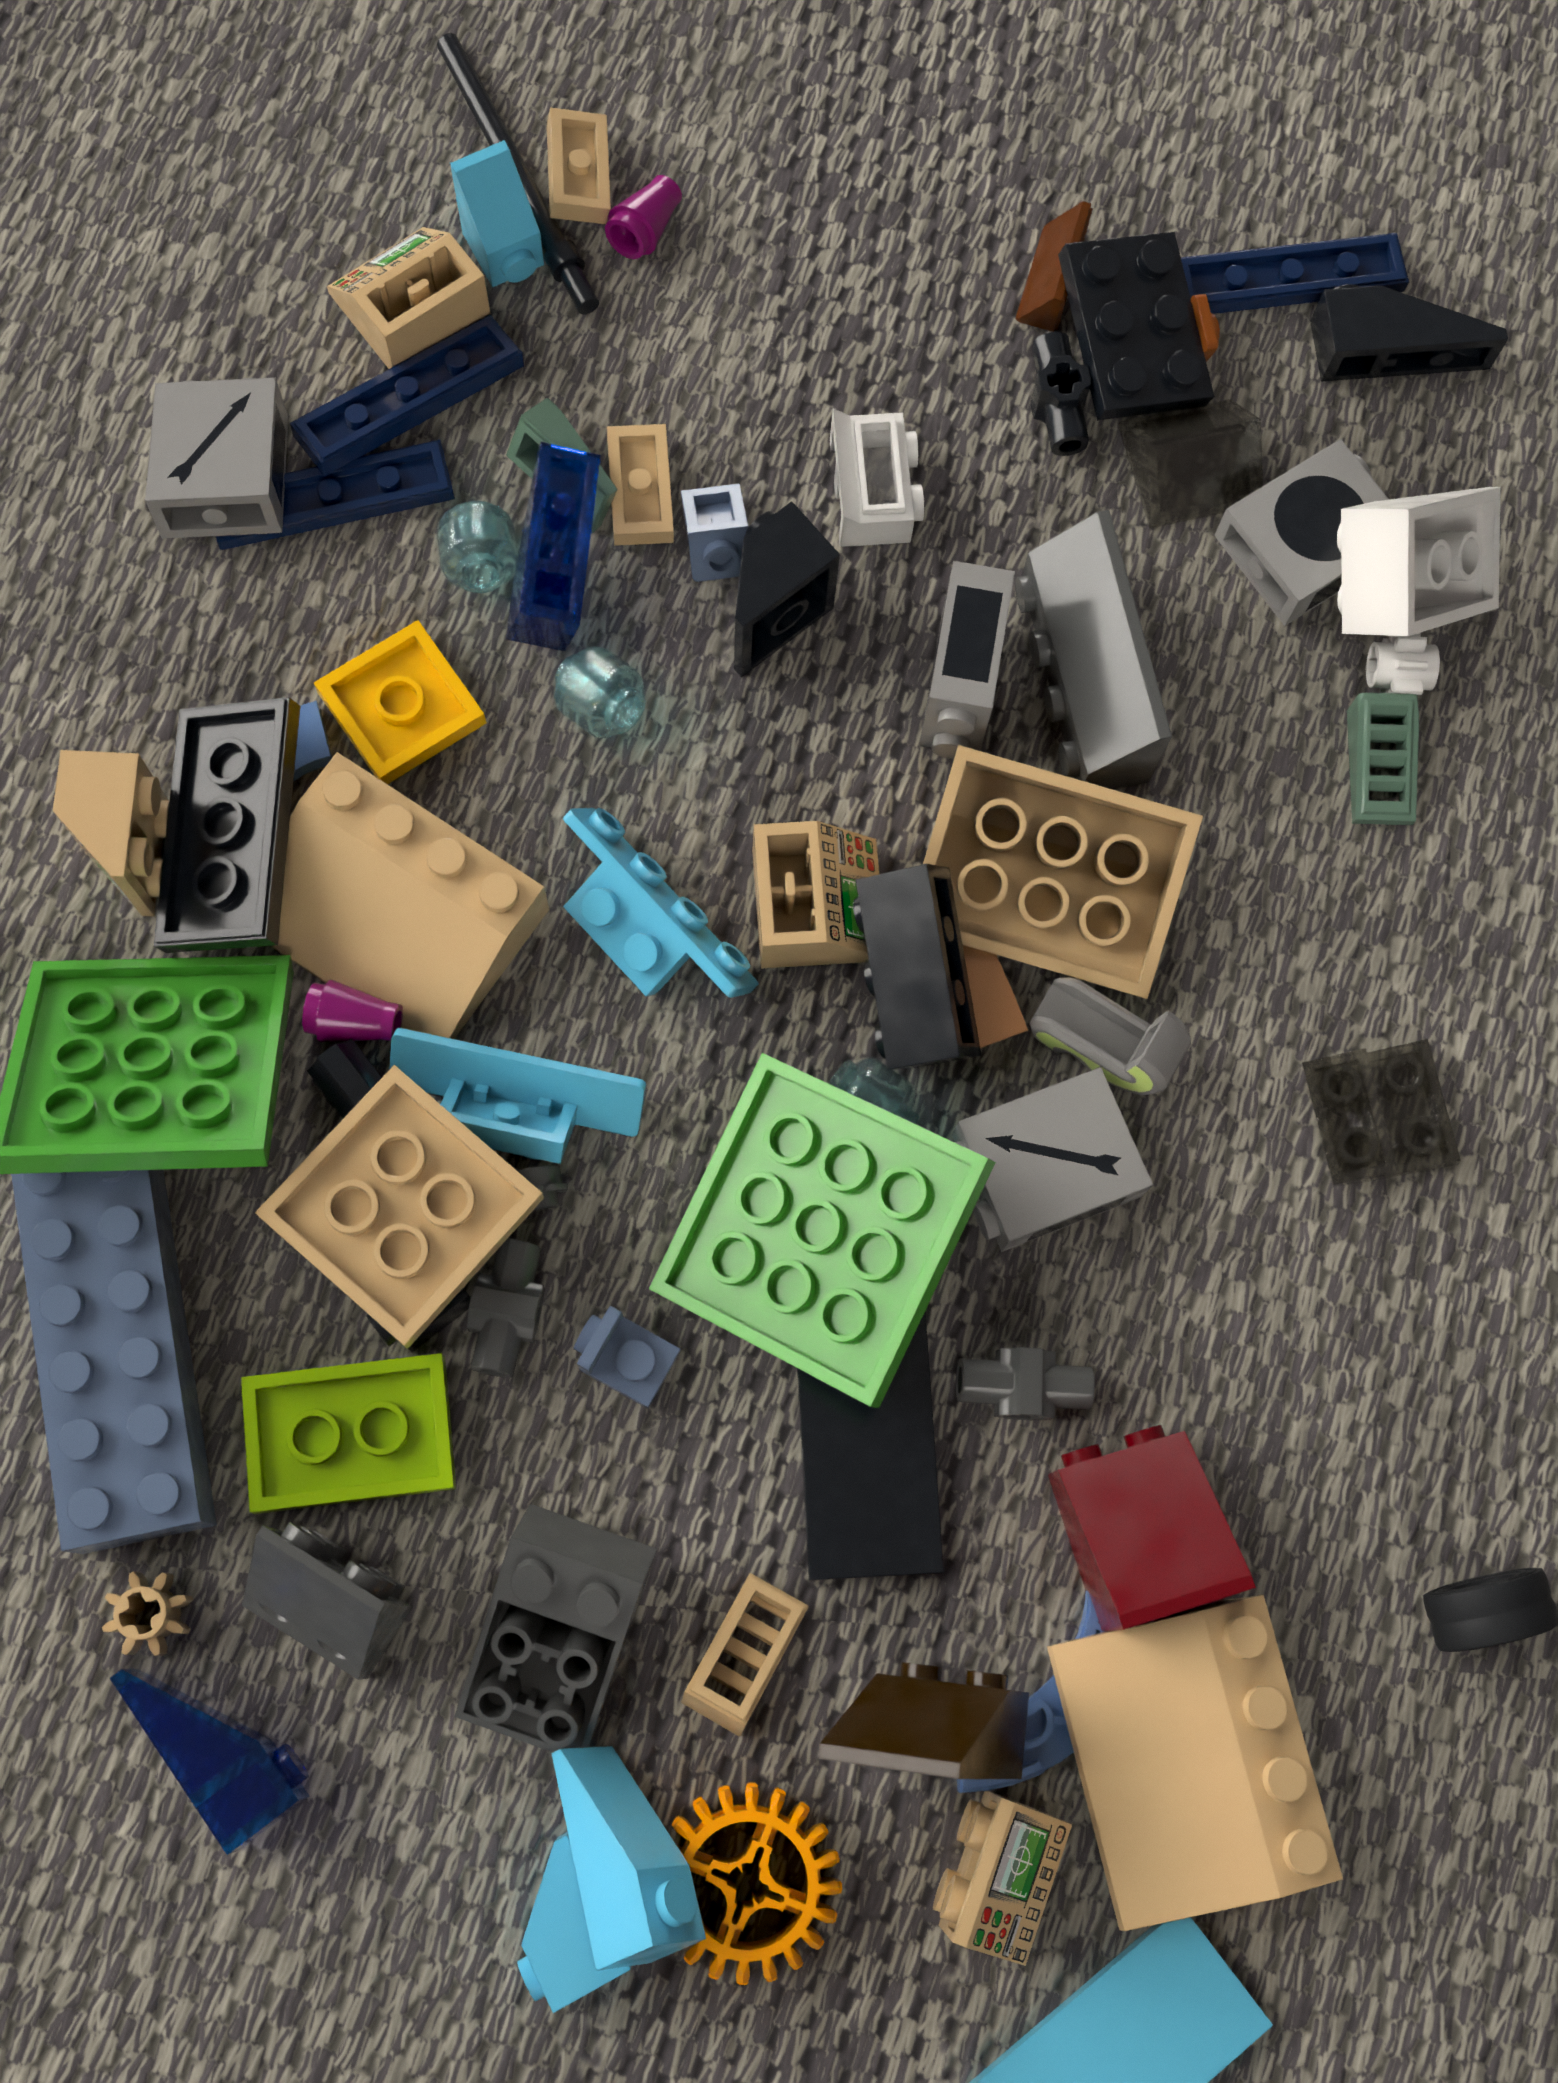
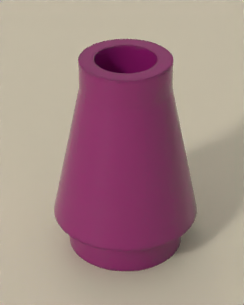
(641, 219)
(342, 1013)

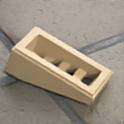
(718, 1707)

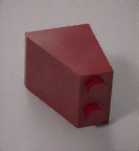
(1147, 1529)

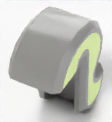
(1108, 1036)

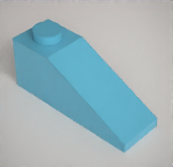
(626, 1864)

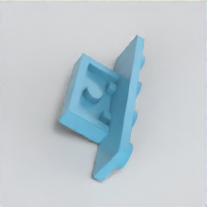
(641, 918)
(516, 1098)

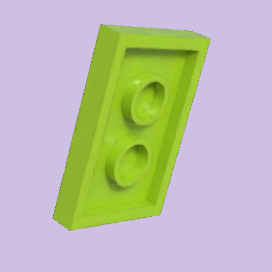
(347, 1433)

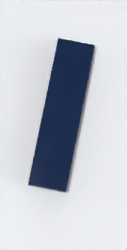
(1294, 272)
(407, 395)
(359, 491)

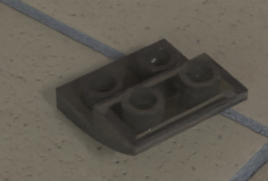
(1380, 1113)

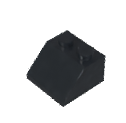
(783, 584)

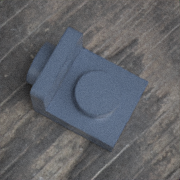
(714, 530)
(625, 1356)

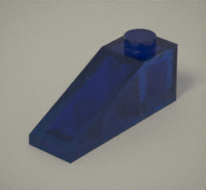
(554, 548)
(223, 1766)

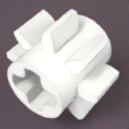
(1403, 665)

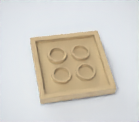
(400, 1206)

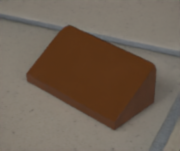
(1045, 286)

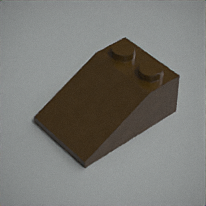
(934, 1725)

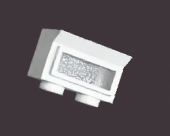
(875, 478)

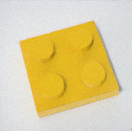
(400, 703)

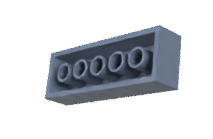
(112, 1358)

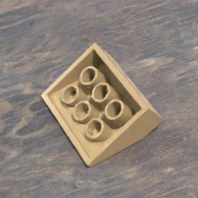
(1061, 869)
(399, 901)
(1193, 1764)

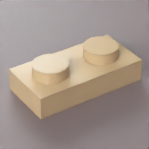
(578, 166)
(642, 477)

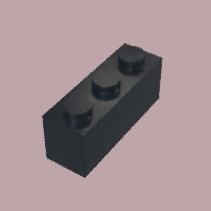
(916, 967)

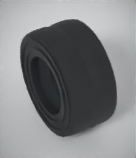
(1491, 1610)

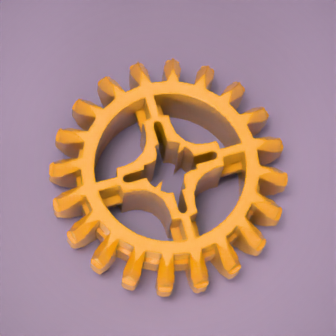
(803, 1904)

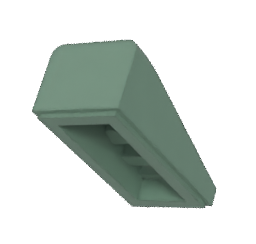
(549, 425)
(1383, 708)

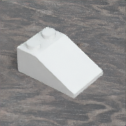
(1419, 561)

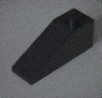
(1394, 334)

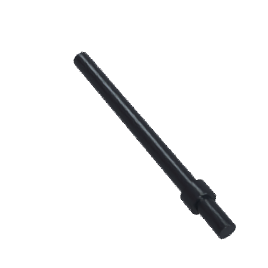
(561, 254)

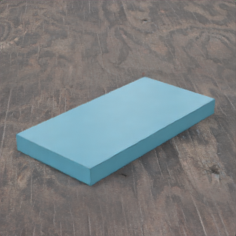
(1149, 2016)

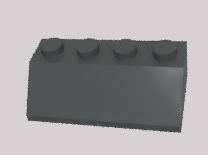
(1093, 656)

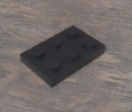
(1136, 325)

